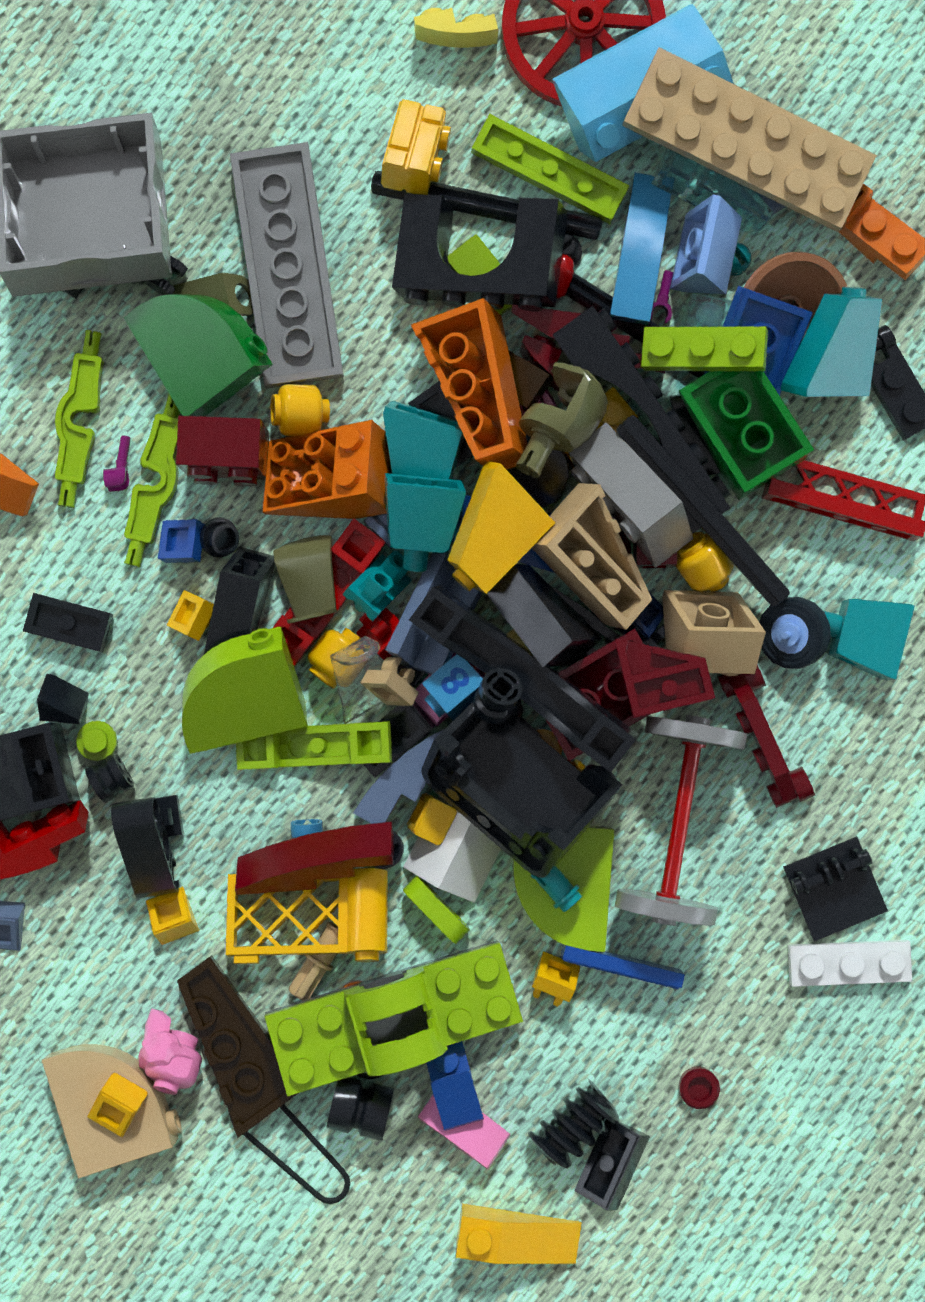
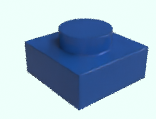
(180, 541)

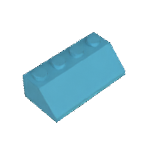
(603, 87)

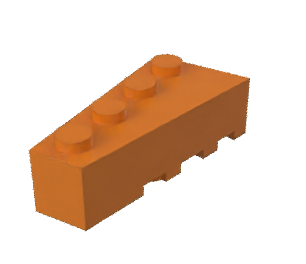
(477, 378)

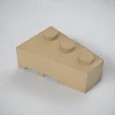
(592, 558)

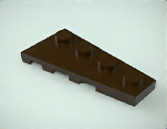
(234, 1046)

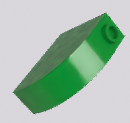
(198, 349)

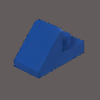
(454, 1088)

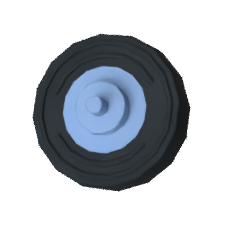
(795, 633)

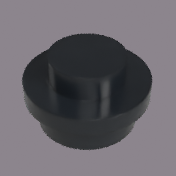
(219, 537)

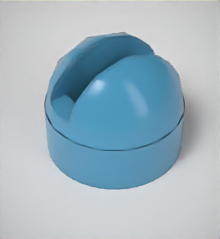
(299, 829)

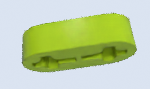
(436, 909)

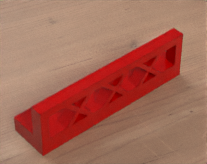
(845, 508)

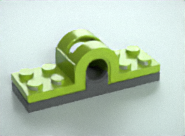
(393, 1019)

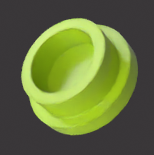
(96, 740)

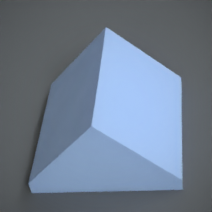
(707, 248)

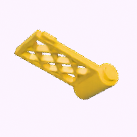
(360, 920)

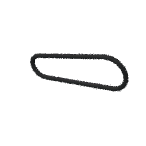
(320, 1147)

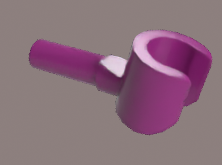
(663, 296)
(118, 478)

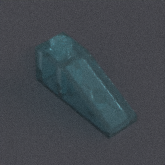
(696, 183)

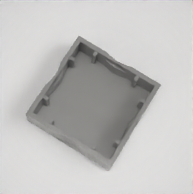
(82, 205)

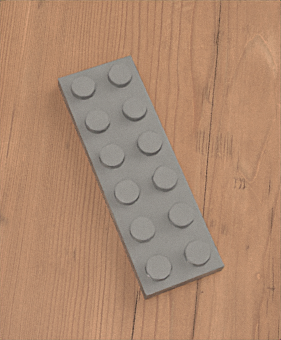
(287, 264)

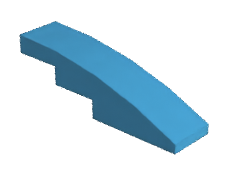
(640, 252)

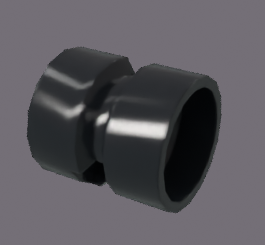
(360, 1108)

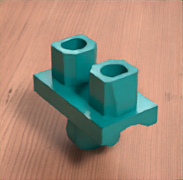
(378, 585)

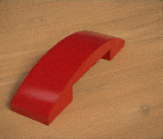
(350, 558)

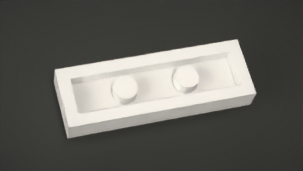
(849, 963)

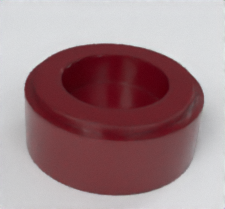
(699, 1087)

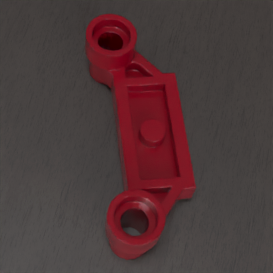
(786, 784)

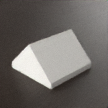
(458, 863)

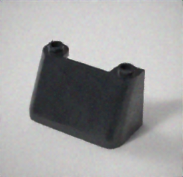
(516, 787)

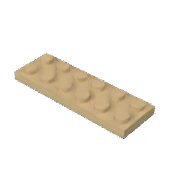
(749, 140)

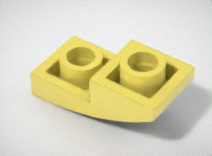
(439, 28)

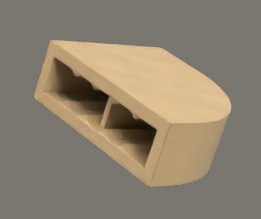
(75, 1082)

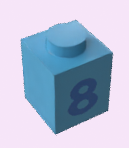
(452, 687)

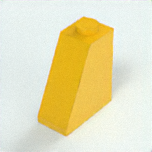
(496, 529)

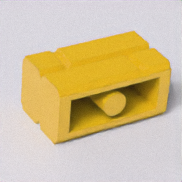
(414, 147)

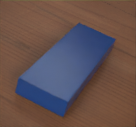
(624, 966)

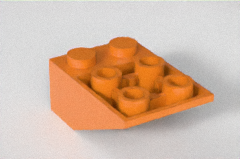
(328, 473)

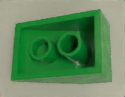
(745, 427)

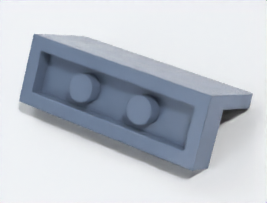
(410, 642)

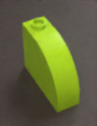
(242, 692)
(590, 867)

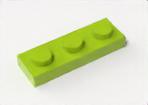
(704, 348)

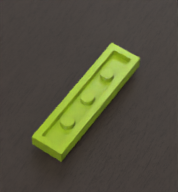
(549, 168)

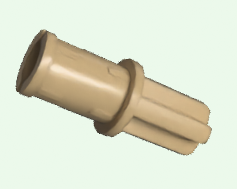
(314, 966)

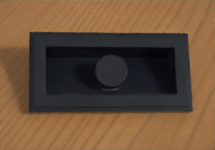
(612, 1165)

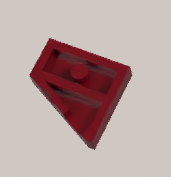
(662, 678)

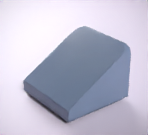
(11, 925)

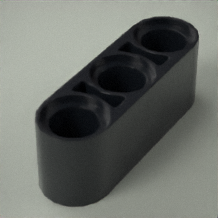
(144, 847)

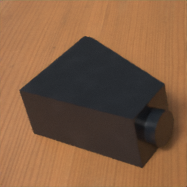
(240, 596)
(542, 618)

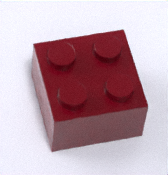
(222, 449)

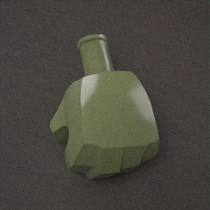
(561, 429)

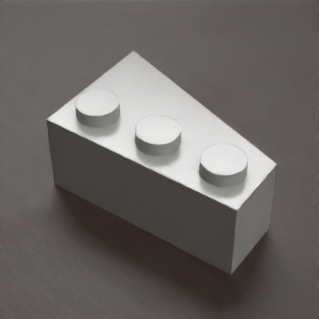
(633, 494)

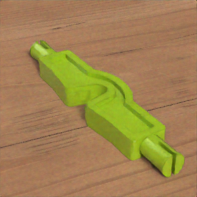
(83, 397)
(149, 500)

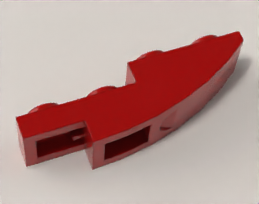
(39, 842)

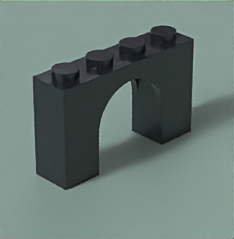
(523, 279)

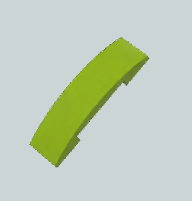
(318, 746)

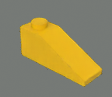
(515, 1237)

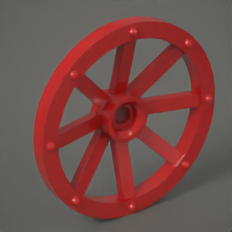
(576, 32)

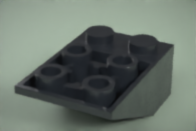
(35, 771)

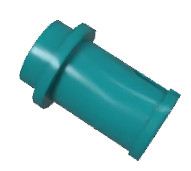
(559, 889)

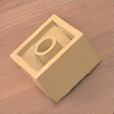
(714, 628)

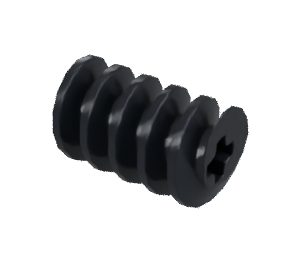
(575, 1126)

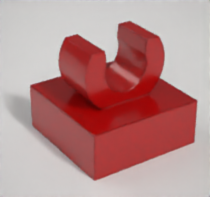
(379, 630)

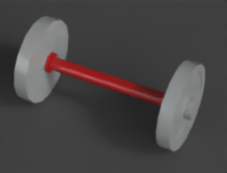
(667, 906)

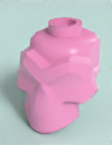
(168, 1055)

